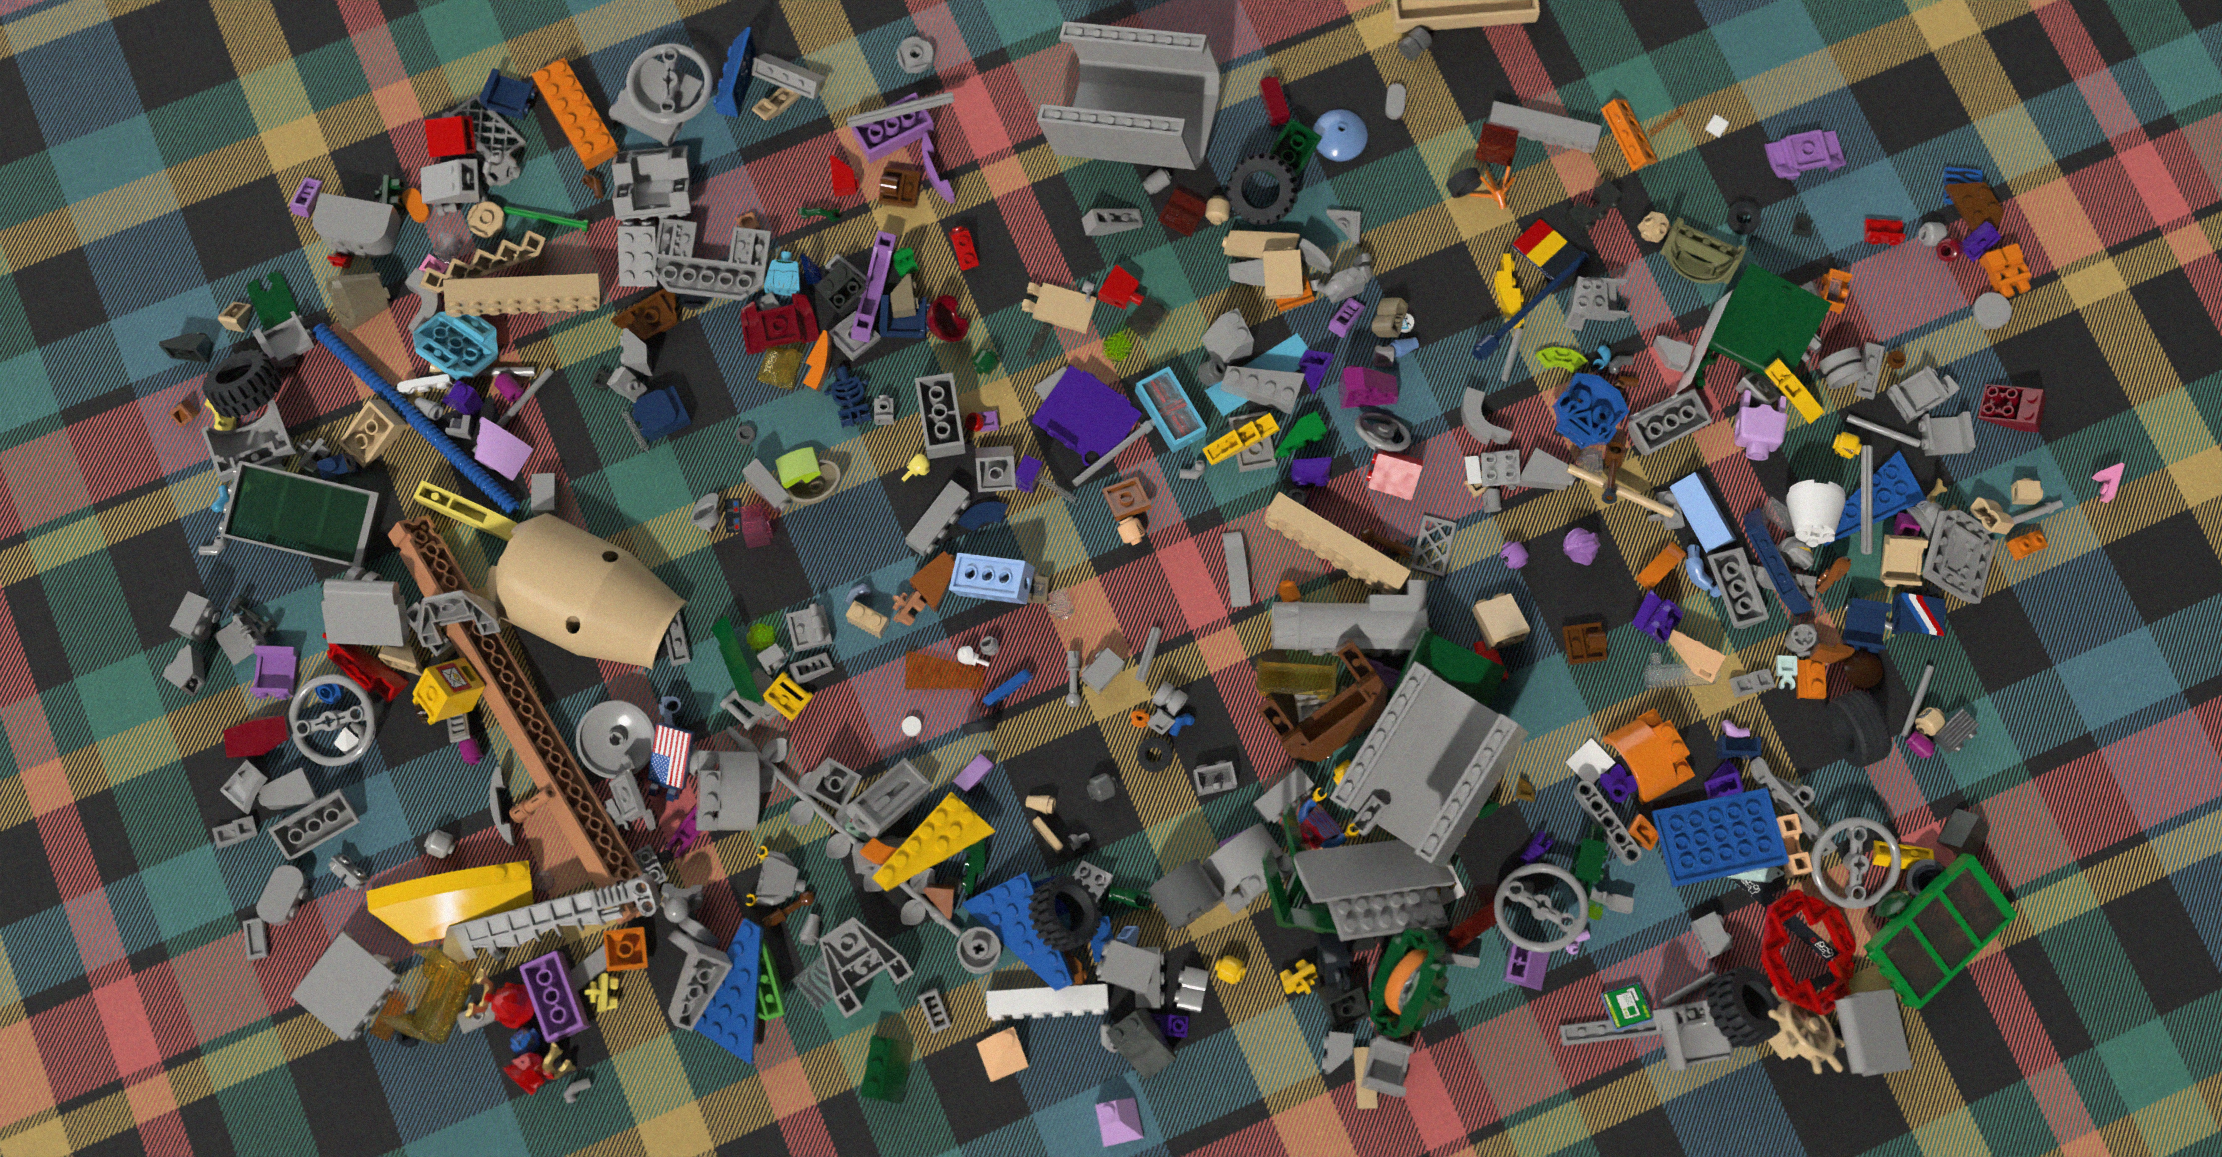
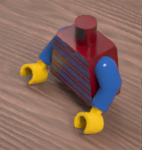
(1319, 827)

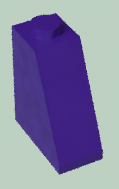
(463, 399)

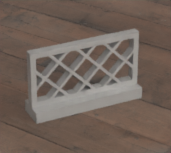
(483, 151)

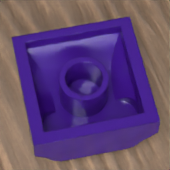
(1310, 471)

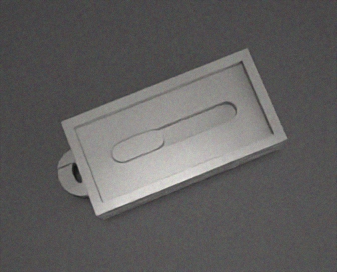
(888, 799)

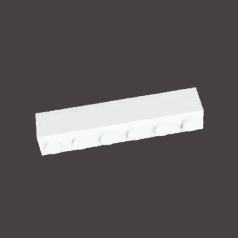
(1047, 1001)

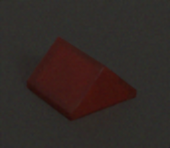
(1496, 144)

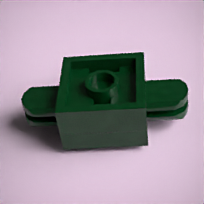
(1589, 859)

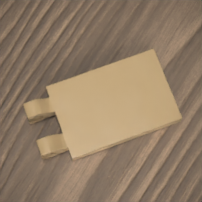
(1060, 306)

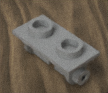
(355, 876)

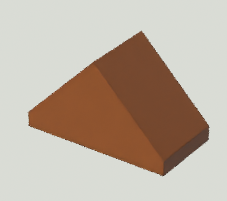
(942, 896)

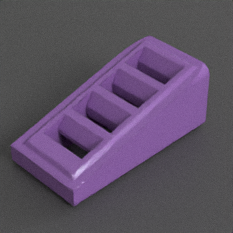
(305, 208)
(1339, 326)

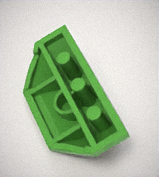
(771, 996)

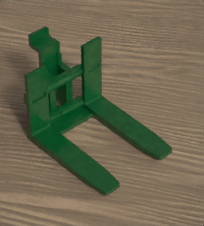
(1294, 906)

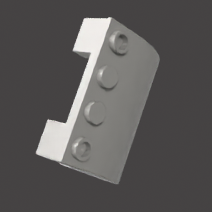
(652, 183)

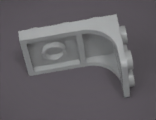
(636, 253)

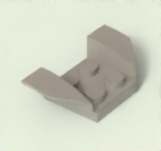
(628, 796)

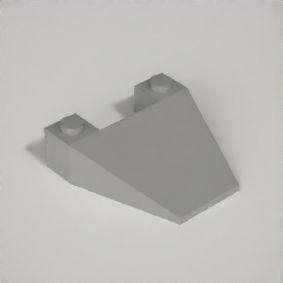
(451, 609)
(853, 957)

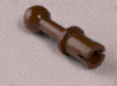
(1368, 534)
(806, 898)

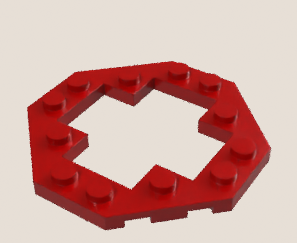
(1777, 937)

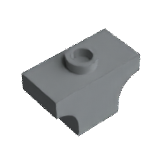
(626, 384)

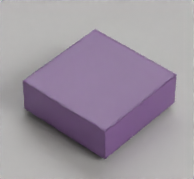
(990, 421)

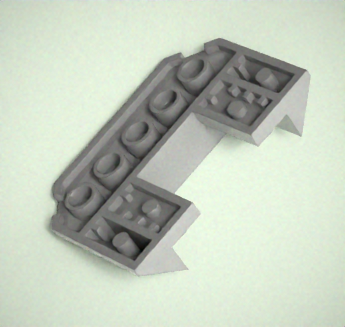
(683, 274)

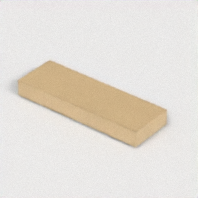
(1364, 1097)

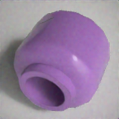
(1514, 555)

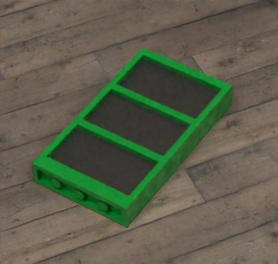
(1940, 931)

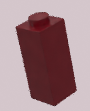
(1273, 101)

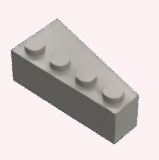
(698, 983)

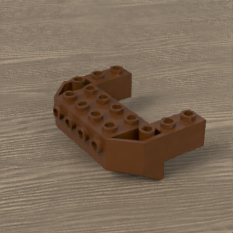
(1338, 719)

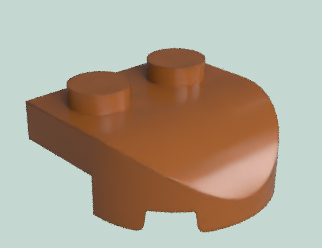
(1833, 573)

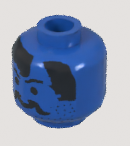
(525, 1041)

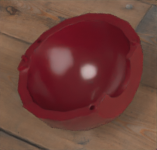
(944, 320)

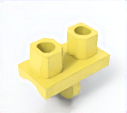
(603, 1002)

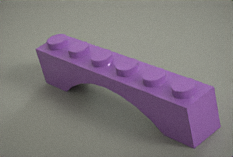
(874, 283)

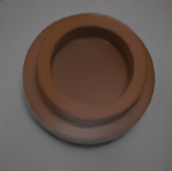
(1896, 360)

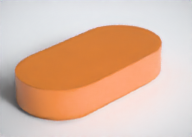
(413, 203)

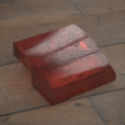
(1182, 213)

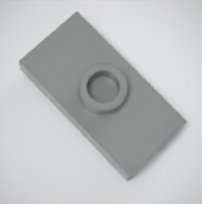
(477, 1020)

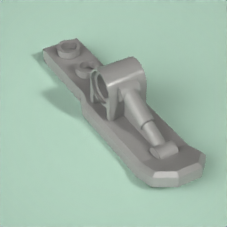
(1788, 800)

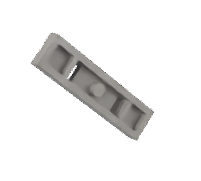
(1804, 582)

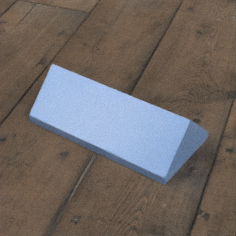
(1702, 512)

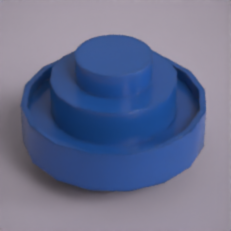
(330, 692)

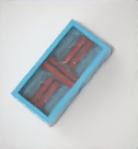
(1170, 409)

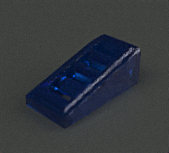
(811, 270)

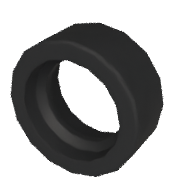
(1464, 182)

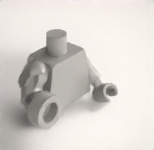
(1346, 282)

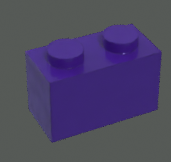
(1027, 474)

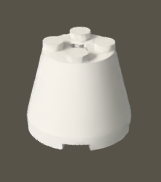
(1815, 510)

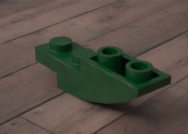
(975, 865)

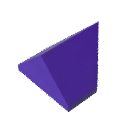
(1315, 366)
(1724, 782)

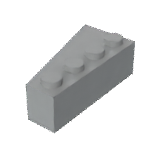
(1263, 386)

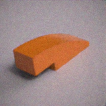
(820, 362)
(1661, 566)

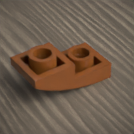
(1834, 654)

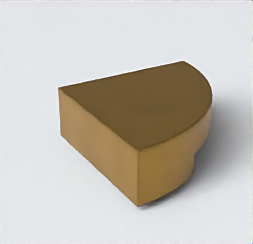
(1524, 791)

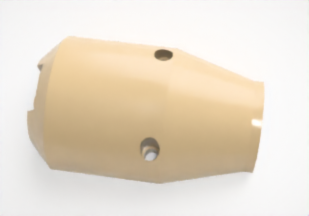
(567, 580)

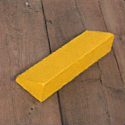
(1909, 855)

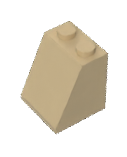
(1500, 621)

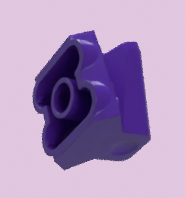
(1657, 617)

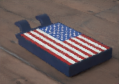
(670, 760)

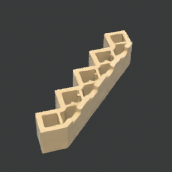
(485, 263)

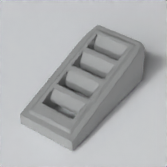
(808, 662)
(456, 724)
(929, 993)

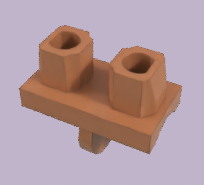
(903, 614)

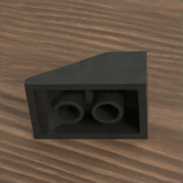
(1142, 1043)

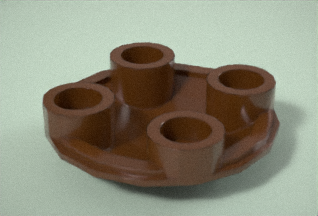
(1863, 669)

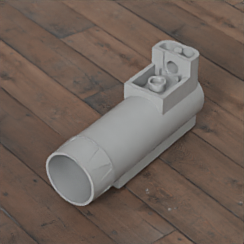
(1376, 627)

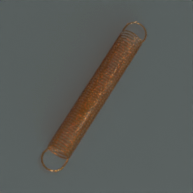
(1656, 131)

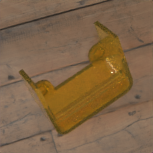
(1295, 679)
(441, 1000)

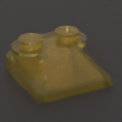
(780, 367)

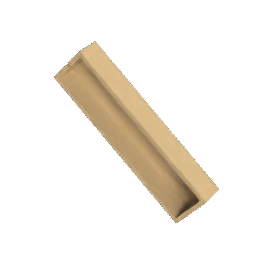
(1460, 13)
(521, 294)
(1336, 545)

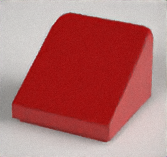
(340, 260)

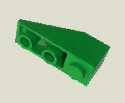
(1307, 430)

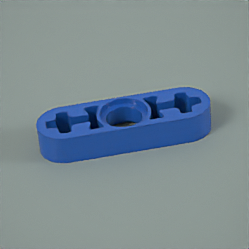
(1007, 688)

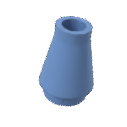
(1404, 346)

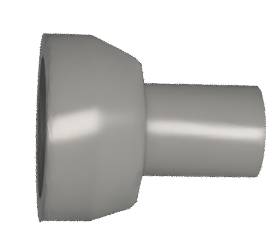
(1075, 841)

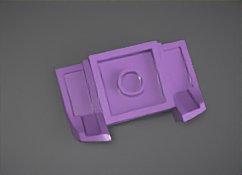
(1804, 153)

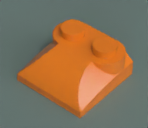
(625, 949)

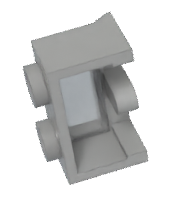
(1214, 778)

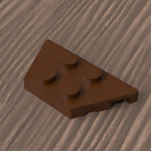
(1975, 204)
(649, 316)

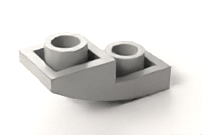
(649, 863)

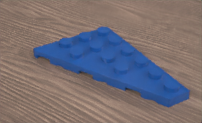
(1006, 915)
(732, 1012)

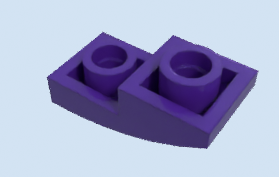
(1171, 1025)

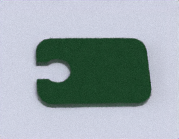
(273, 305)

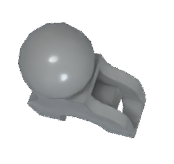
(679, 902)

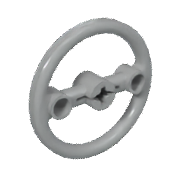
(669, 116)
(367, 713)
(1854, 856)
(1548, 912)

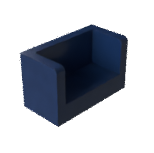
(1738, 748)

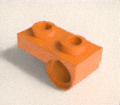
(2026, 545)

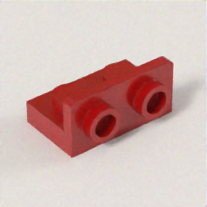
(1883, 231)

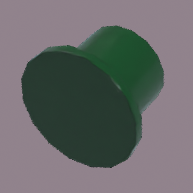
(1488, 808)

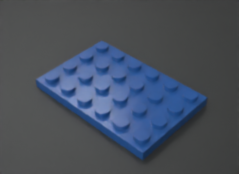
(1720, 837)

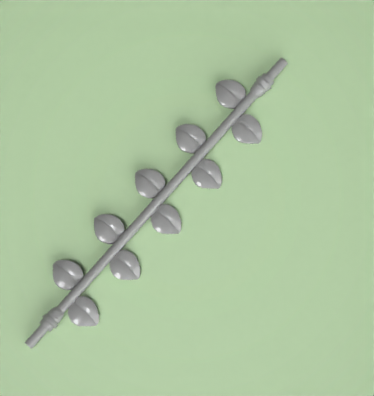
(839, 844)

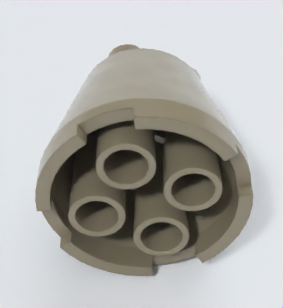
(357, 298)

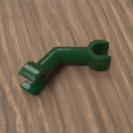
(805, 212)
(1700, 380)

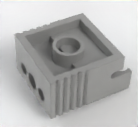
(1605, 300)

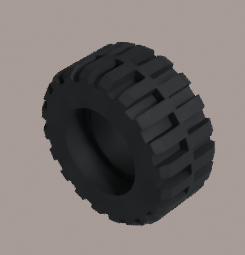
(1237, 188)
(242, 383)
(1741, 1006)

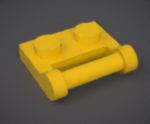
(783, 700)

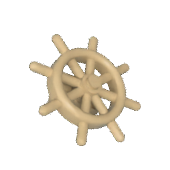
(1802, 1033)

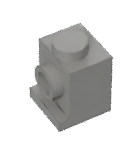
(886, 416)
(772, 658)

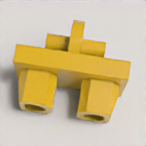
(1301, 980)

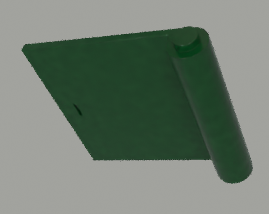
(1766, 322)
(1454, 665)

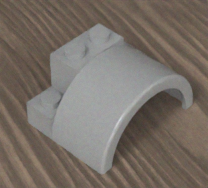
(258, 443)
(730, 791)
(1241, 864)
(1691, 1036)

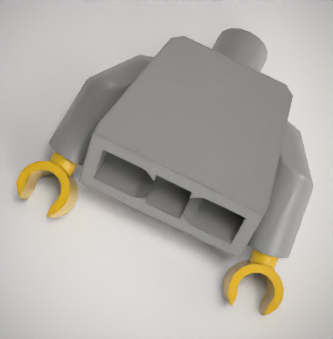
(776, 879)

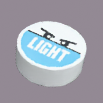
(1407, 323)

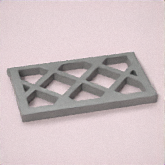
(1423, 533)

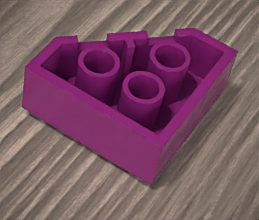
(1366, 388)

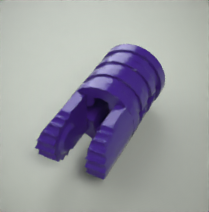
(1534, 850)

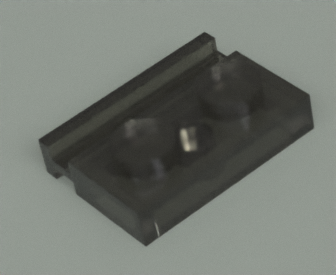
(1147, 318)

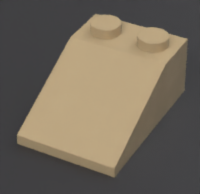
(372, 432)

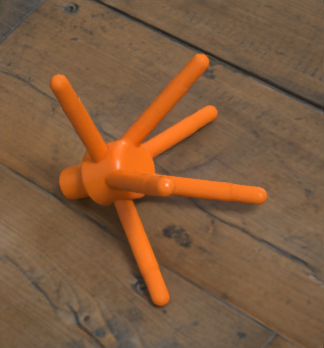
(1498, 194)

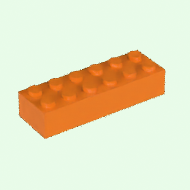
(575, 113)

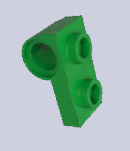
(905, 262)

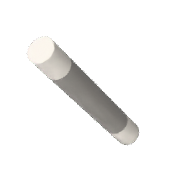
(1640, 413)

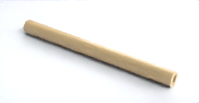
(1621, 491)

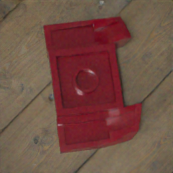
(779, 325)

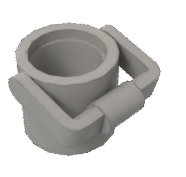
(1801, 639)

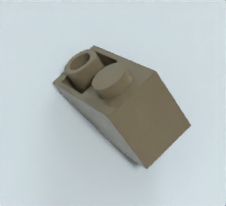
(902, 298)

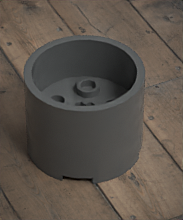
(1185, 894)

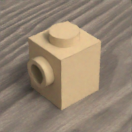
(2026, 492)

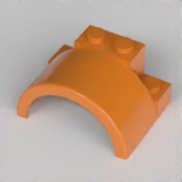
(1653, 754)

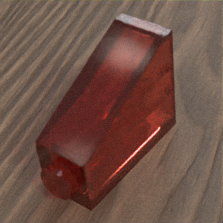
(1471, 928)

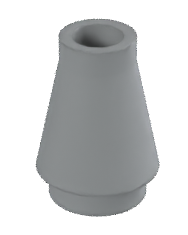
(430, 409)
(810, 931)

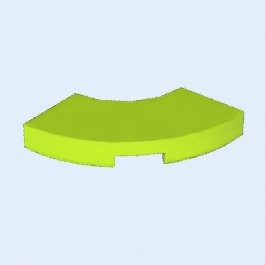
(1561, 357)

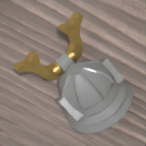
(1927, 511)

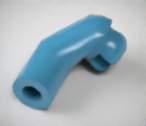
(218, 505)

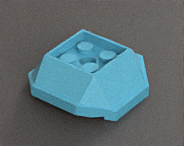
(457, 344)

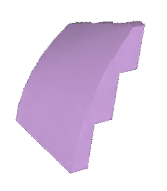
(500, 449)

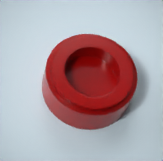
(974, 422)

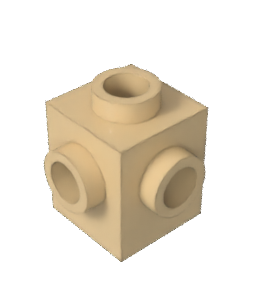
(1654, 227)

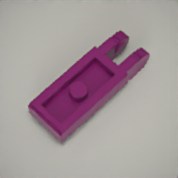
(686, 832)

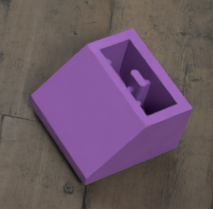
(1525, 967)

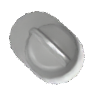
(706, 512)

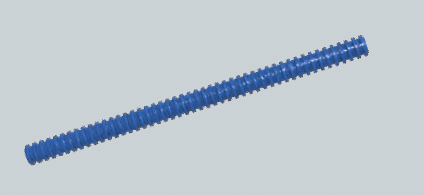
(415, 419)

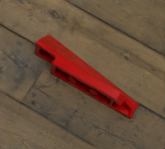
(366, 670)

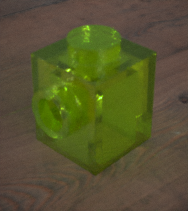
(1116, 348)
(761, 636)

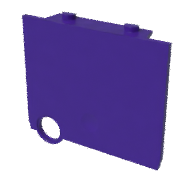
(1086, 414)

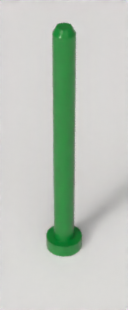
(585, 225)

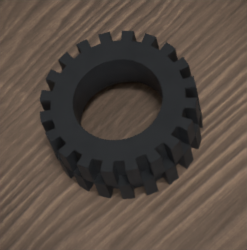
(1081, 908)

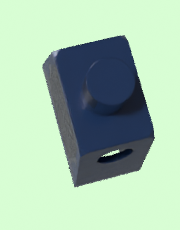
(336, 467)

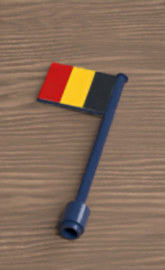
(1552, 257)

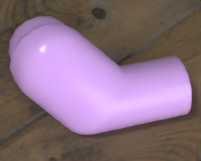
(1733, 732)
(1573, 947)

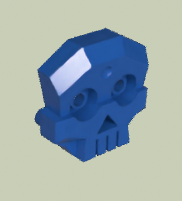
(1582, 420)

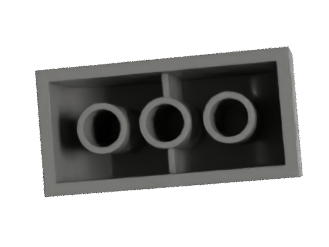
(356, 225)
(940, 415)

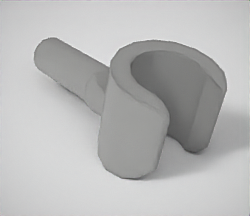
(1088, 288)

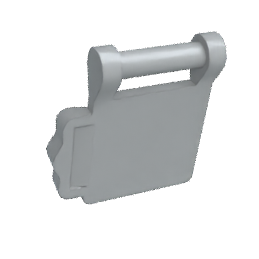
(766, 712)

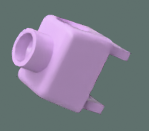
(1760, 427)

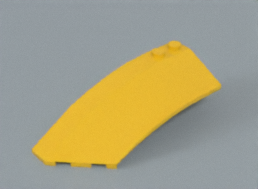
(428, 905)

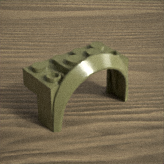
(1688, 239)

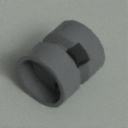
(1413, 45)

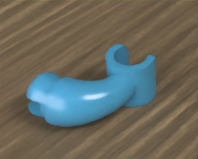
(1605, 355)

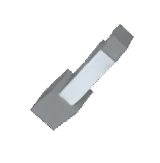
(1614, 902)

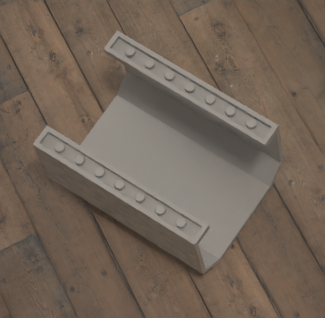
(1137, 98)
(1431, 762)

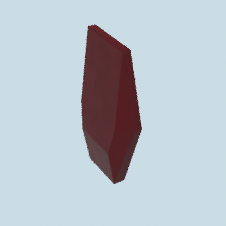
(256, 736)

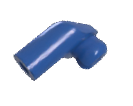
(1181, 720)

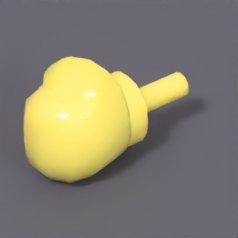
(918, 465)

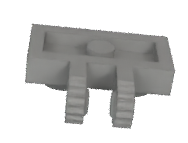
(1668, 499)

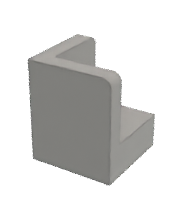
(461, 428)

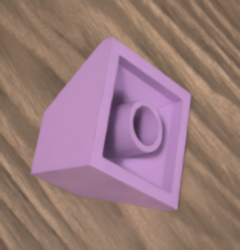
(1119, 1121)

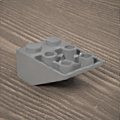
(450, 182)

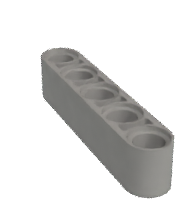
(1616, 826)

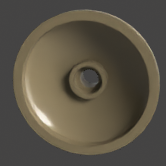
(818, 488)

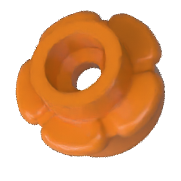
(1140, 713)

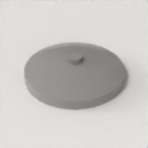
(611, 733)

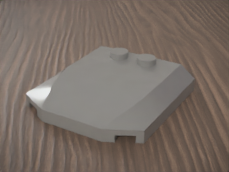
(1959, 555)

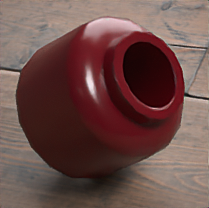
(1949, 249)

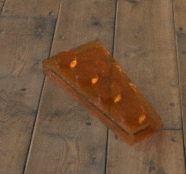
(939, 674)

